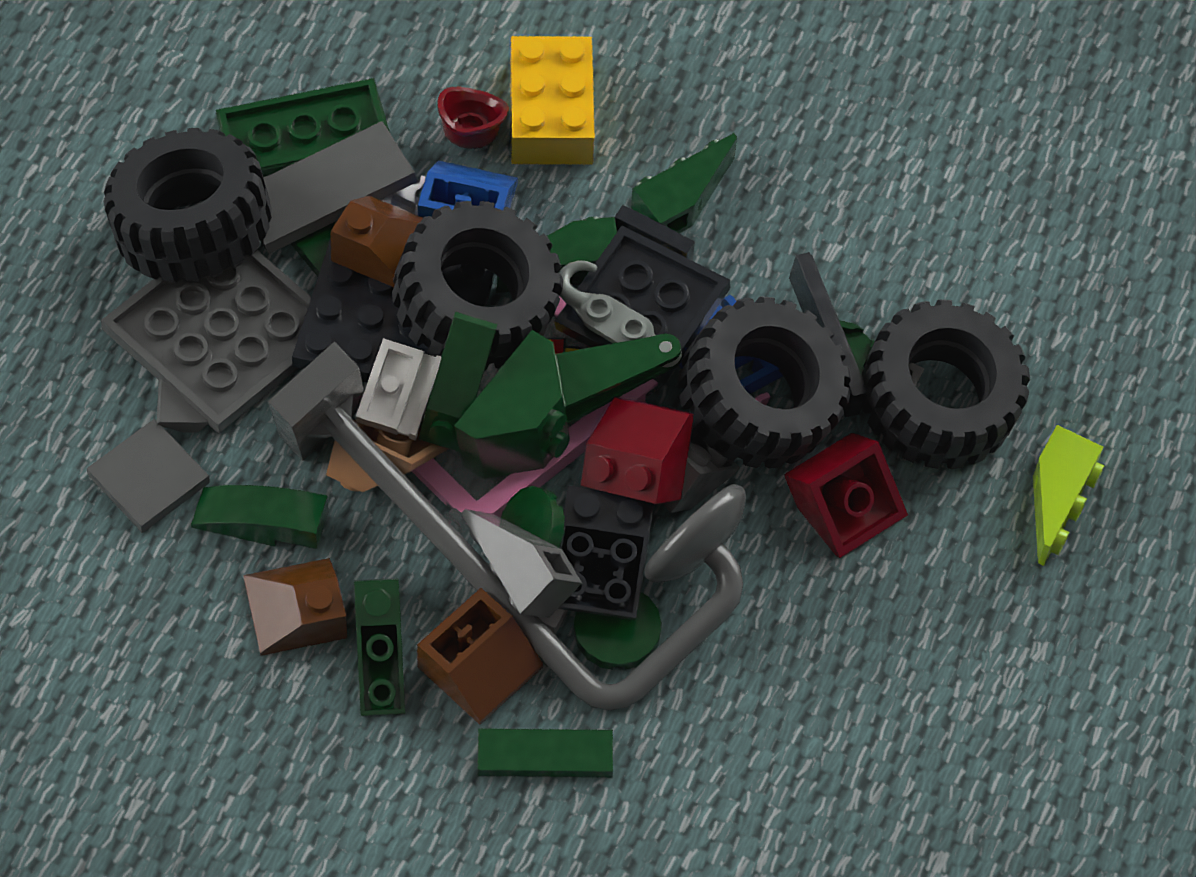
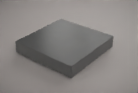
(148, 475)

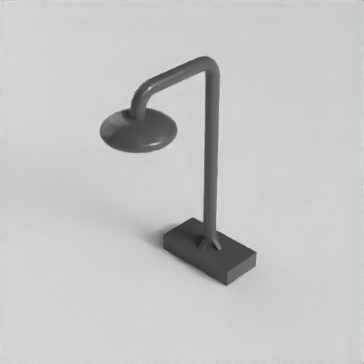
(321, 406)

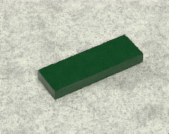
(545, 753)

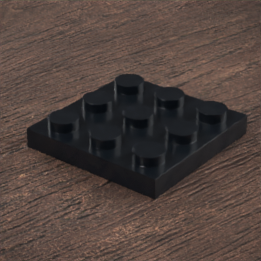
(653, 282)

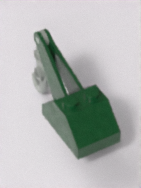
(536, 394)

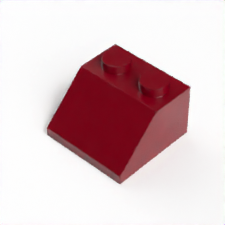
(639, 451)
(847, 493)

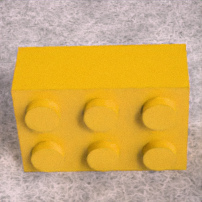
(552, 100)

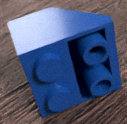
(455, 183)

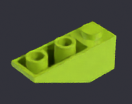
(1058, 482)

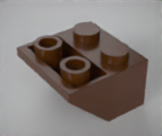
(478, 656)

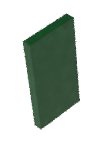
(302, 123)

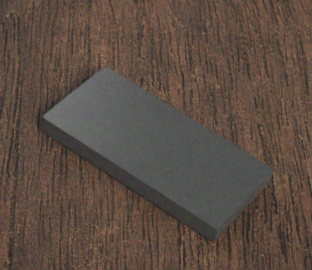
(322, 185)

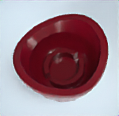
(471, 116)

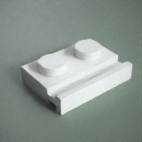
(398, 389)

